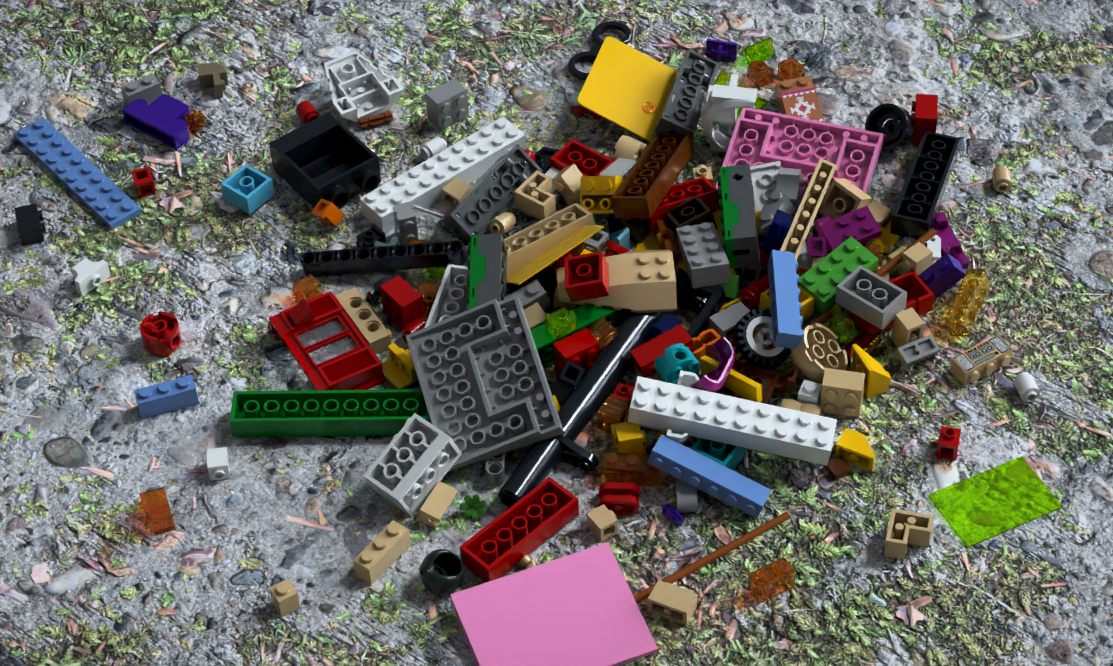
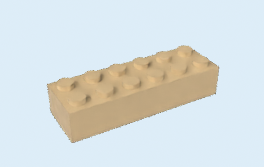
(543, 235)

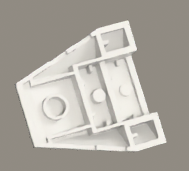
(360, 87)

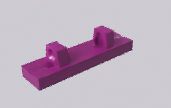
(949, 242)

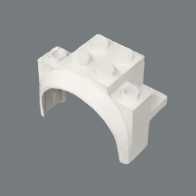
(721, 110)

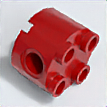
(160, 334)

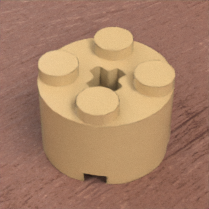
(628, 148)

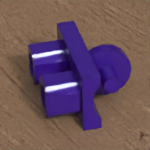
(721, 49)

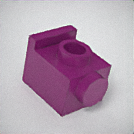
(815, 246)

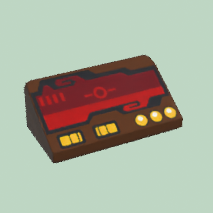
(863, 340)

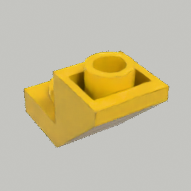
(886, 241)

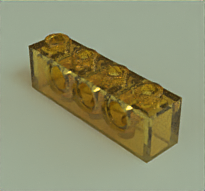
(968, 302)

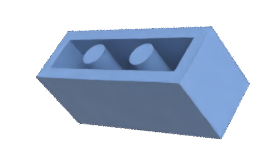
(166, 397)

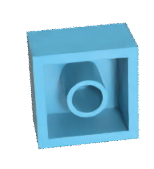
(247, 189)

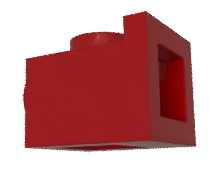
(143, 182)
(624, 392)

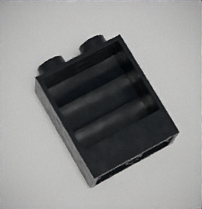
(325, 162)

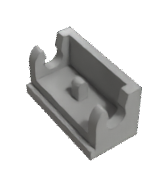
(916, 351)

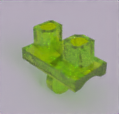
(759, 51)

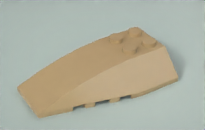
(636, 282)

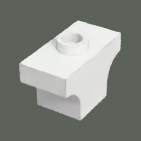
(89, 275)

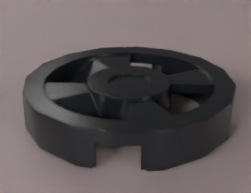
(375, 298)

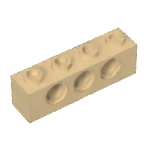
(365, 320)

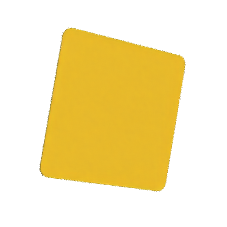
(622, 83)

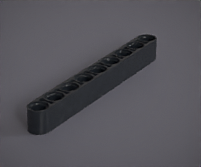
(383, 258)

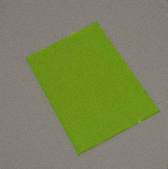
(994, 501)

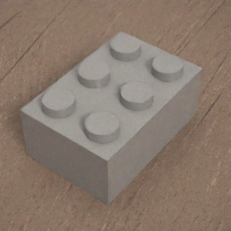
(871, 297)

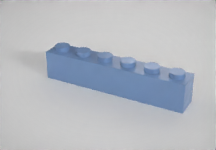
(784, 299)
(709, 476)

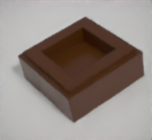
(838, 467)

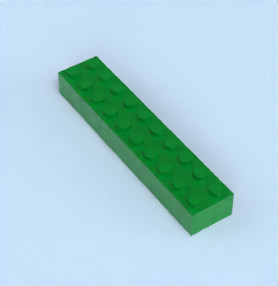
(324, 412)

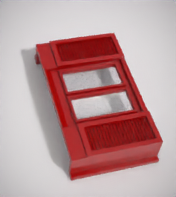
(329, 347)

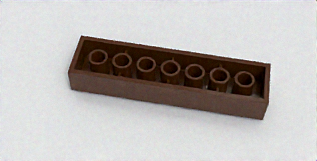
(652, 175)

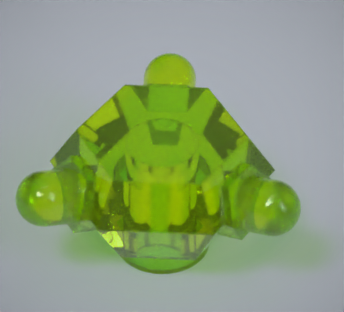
(842, 325)

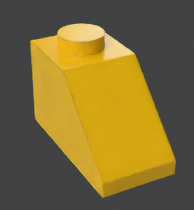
(855, 449)

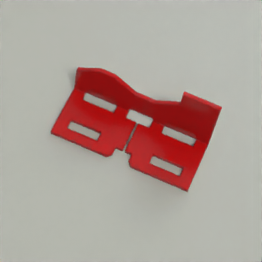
(578, 110)

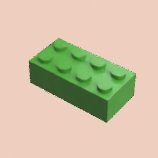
(833, 269)

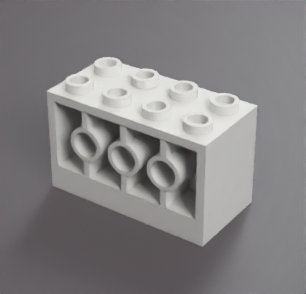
(412, 464)

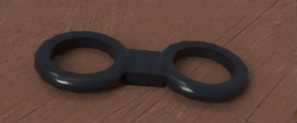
(592, 54)

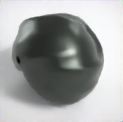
(441, 571)

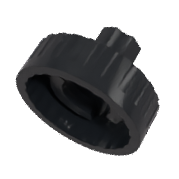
(898, 132)

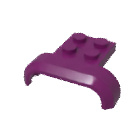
(858, 224)
(715, 379)

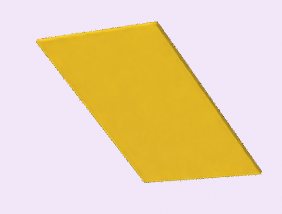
(553, 254)

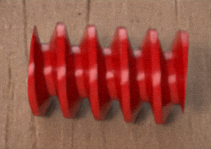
(751, 294)

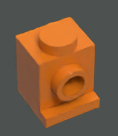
(328, 213)

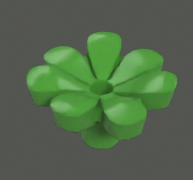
(473, 507)

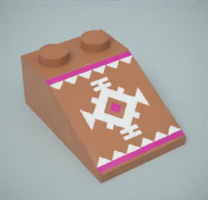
(798, 98)

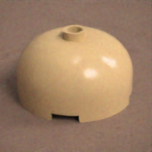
(818, 351)

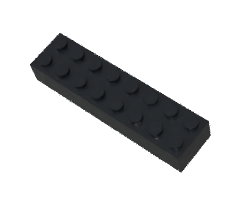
(925, 185)

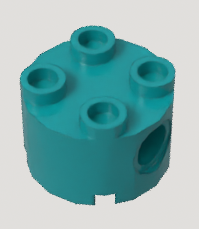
(675, 359)

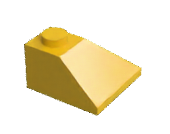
(876, 378)

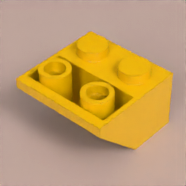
(597, 193)

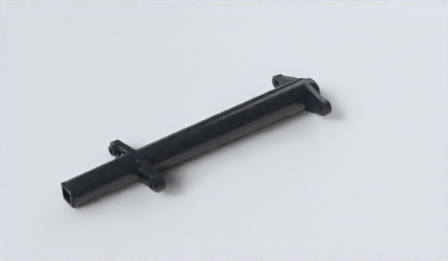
(589, 397)

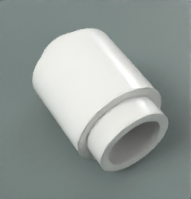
(432, 147)
(1026, 387)

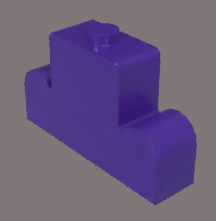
(160, 119)

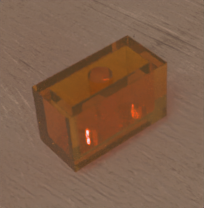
(157, 512)
(771, 580)

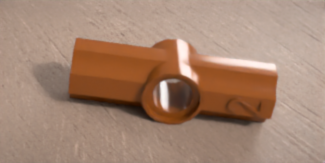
(666, 238)

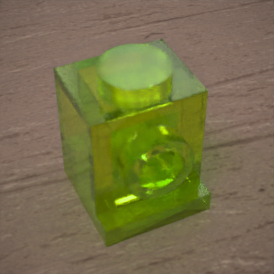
(560, 322)

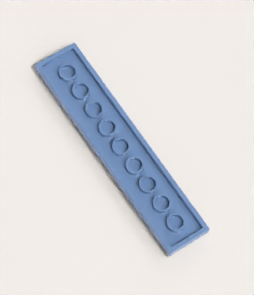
(77, 173)

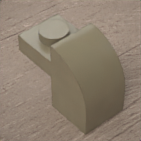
(213, 76)

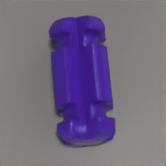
(672, 515)

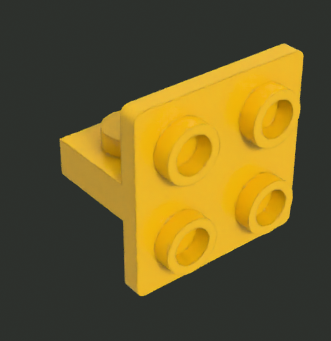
(400, 367)

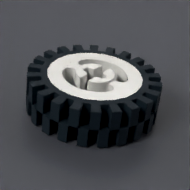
(754, 347)

